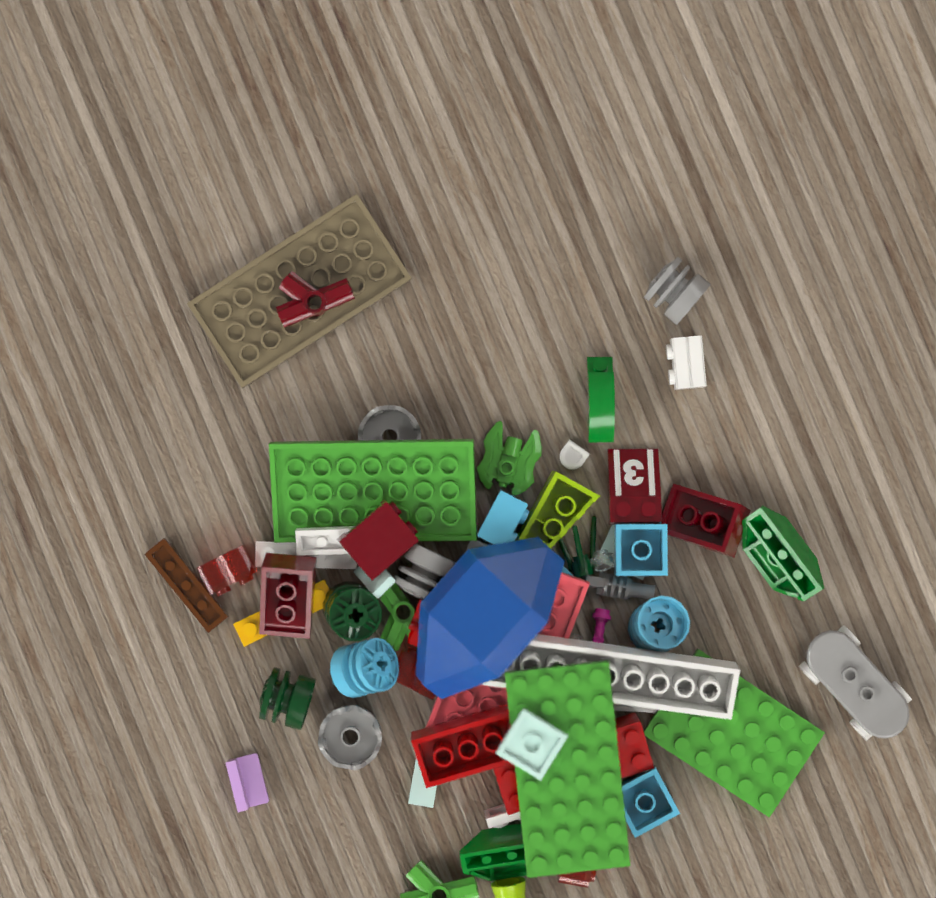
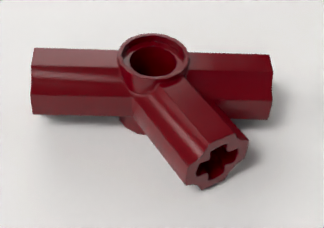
(303, 292)

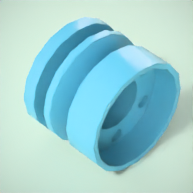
(670, 619)
(364, 667)

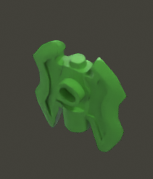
(508, 463)

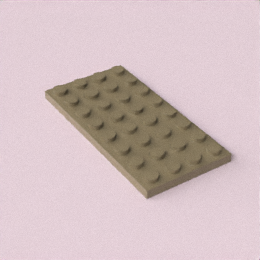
(242, 309)

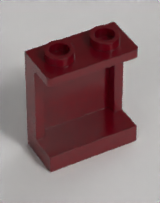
(379, 539)

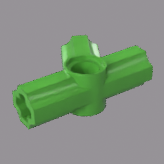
(396, 627)
(427, 882)

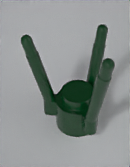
(581, 564)

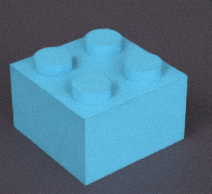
(503, 519)
(640, 550)
(647, 801)

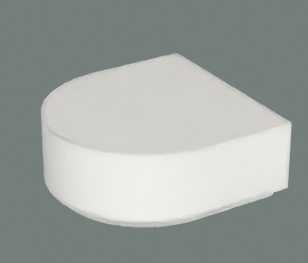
(572, 455)

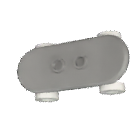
(859, 686)

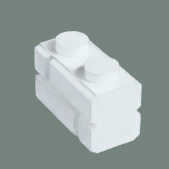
(687, 362)

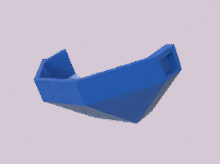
(485, 614)

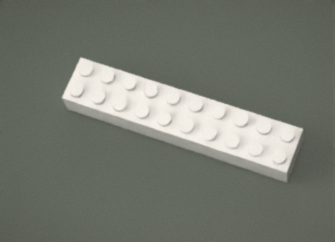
(642, 675)

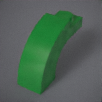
(601, 399)

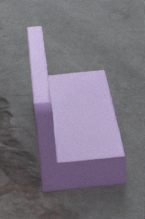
(247, 781)

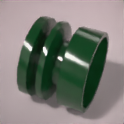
(339, 604)
(287, 698)

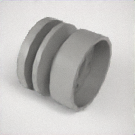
(676, 290)
(425, 571)

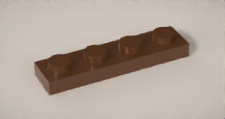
(186, 585)

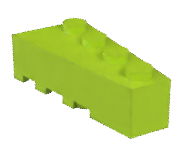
(556, 509)

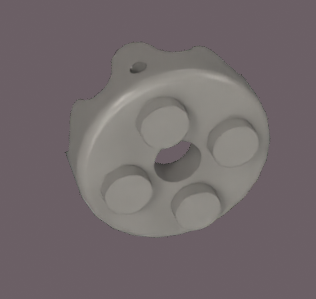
(389, 418)
(348, 755)

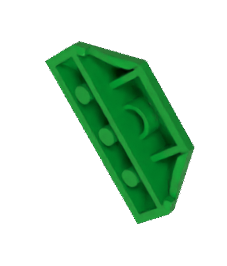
(781, 554)
(495, 854)

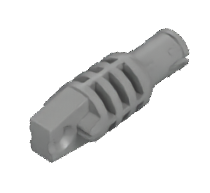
(620, 587)

